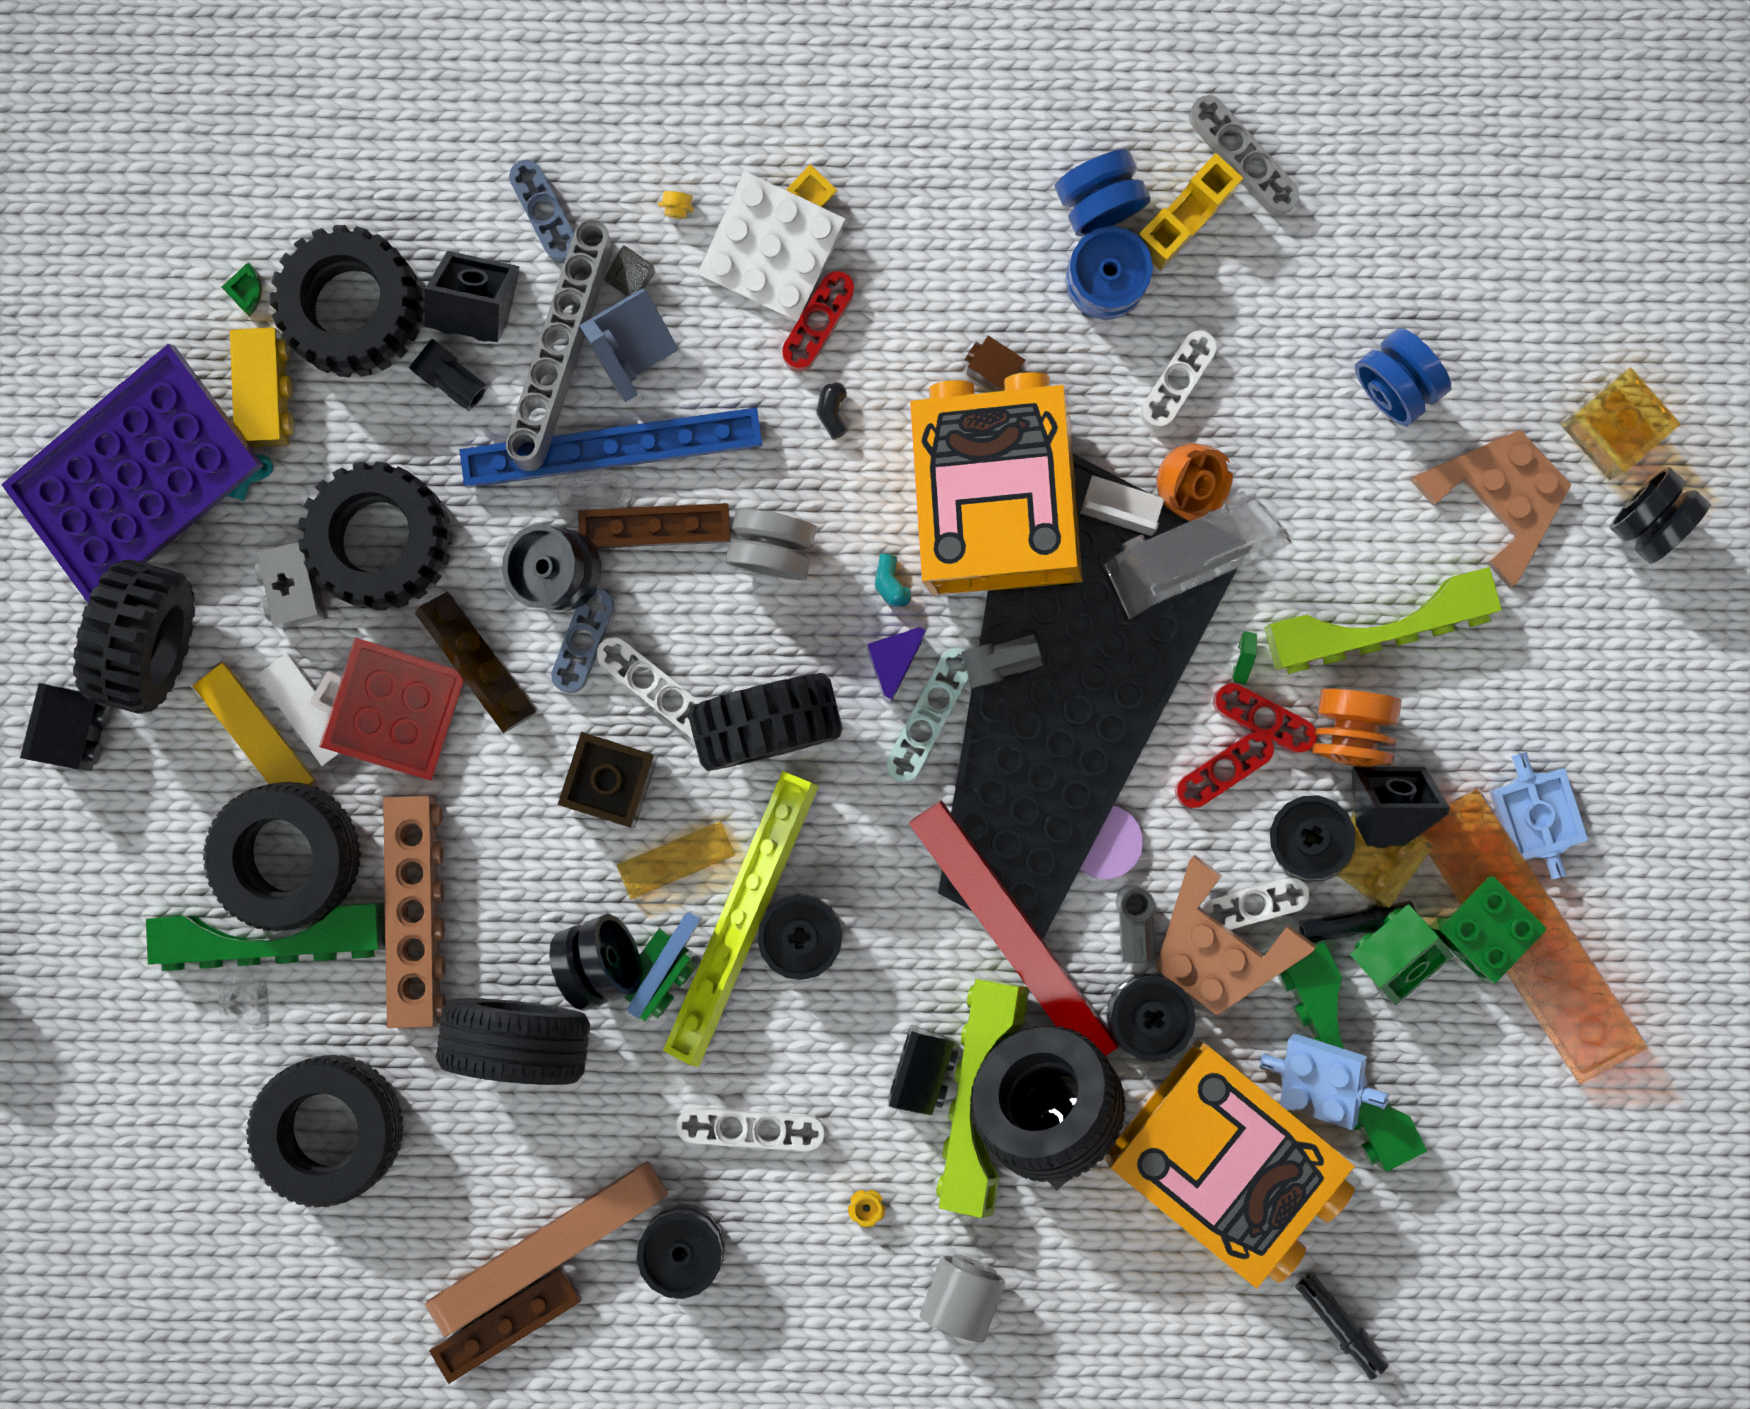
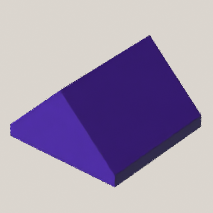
(892, 659)

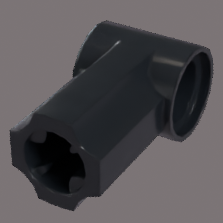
(441, 370)

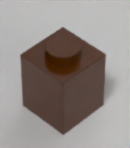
(992, 364)

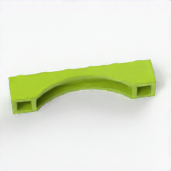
(1458, 599)
(969, 1173)

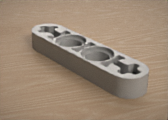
(1249, 151)

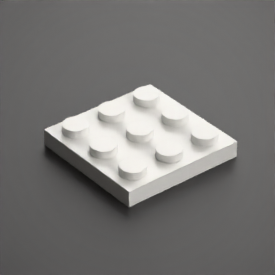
(771, 246)

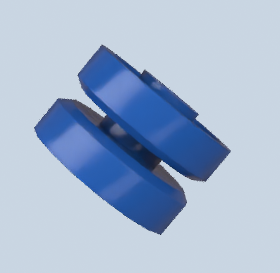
(1102, 192)
(1117, 253)
(1403, 377)

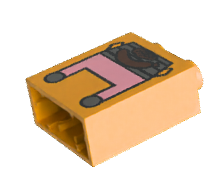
(995, 486)
(1231, 1166)

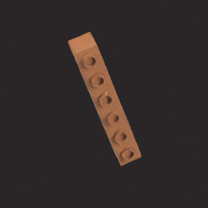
(402, 1007)

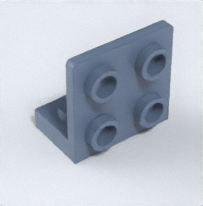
(629, 340)

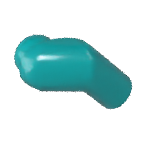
(241, 491)
(887, 585)

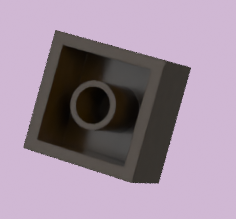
(607, 780)

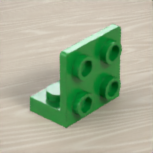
(1489, 930)
(678, 975)

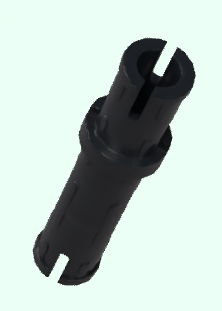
(1348, 923)
(1351, 1338)

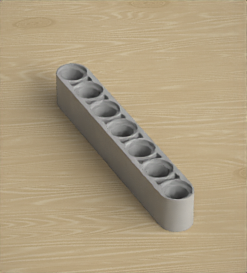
(557, 327)

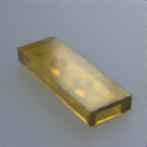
(676, 860)

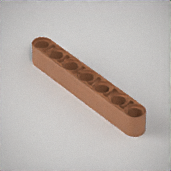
(546, 1248)

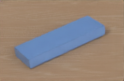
(664, 963)

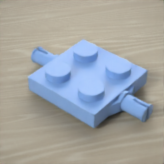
(1540, 814)
(1323, 1081)

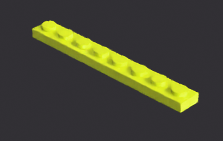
(740, 919)

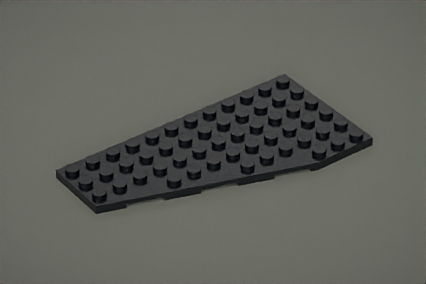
(1061, 739)

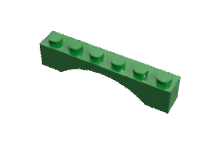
(190, 939)
(1315, 984)

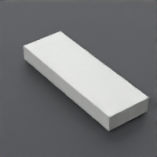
(292, 694)

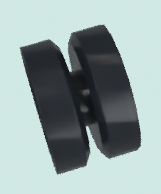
(1660, 515)
(551, 568)
(1309, 816)
(797, 959)
(595, 962)
(1172, 1022)
(667, 1270)

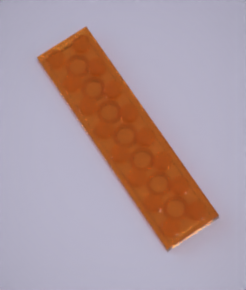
(1556, 971)

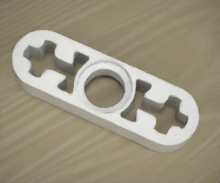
(1184, 352)
(1278, 887)

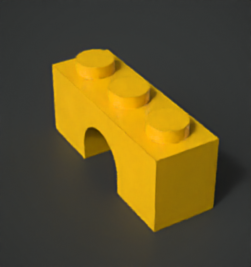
(1190, 211)

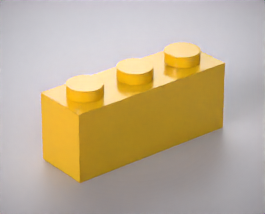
(261, 386)

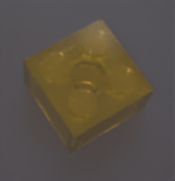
(1620, 424)

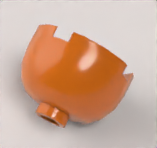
(1194, 480)

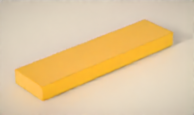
(251, 727)

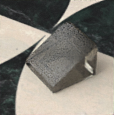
(629, 272)

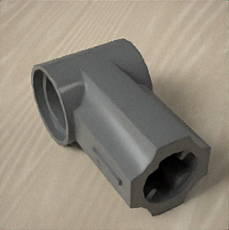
(992, 662)
(1137, 927)

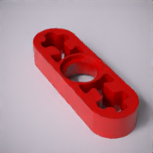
(841, 303)
(1285, 740)
(1252, 762)

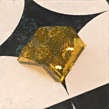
(1383, 872)

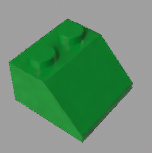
(1401, 953)

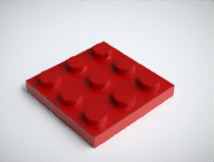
(392, 709)

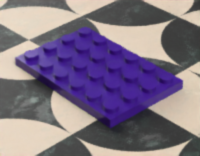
(132, 471)

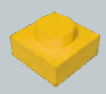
(813, 187)

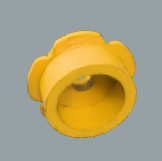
(676, 204)
(876, 1211)

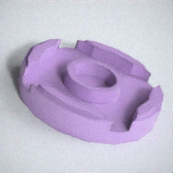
(1115, 847)

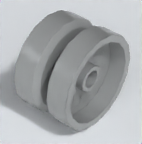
(771, 544)

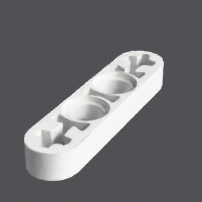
(654, 694)
(750, 1134)

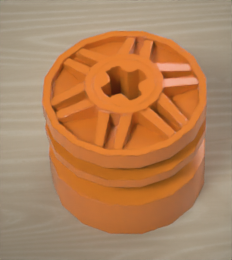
(1357, 727)

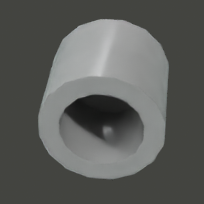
(962, 1297)

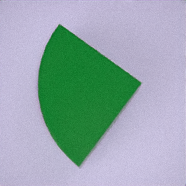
(245, 288)
(1246, 659)

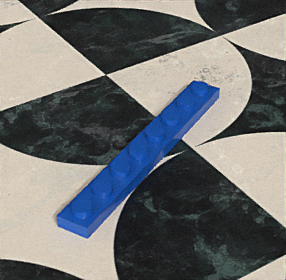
(617, 447)

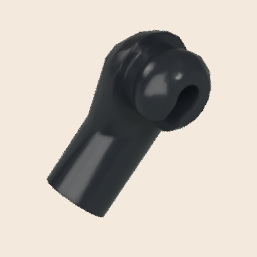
(828, 407)

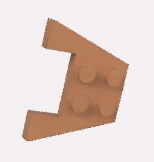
(1514, 484)
(1209, 957)

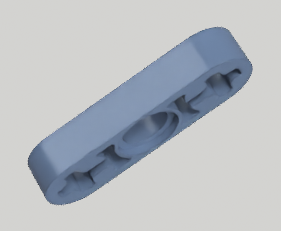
(523, 192)
(567, 645)

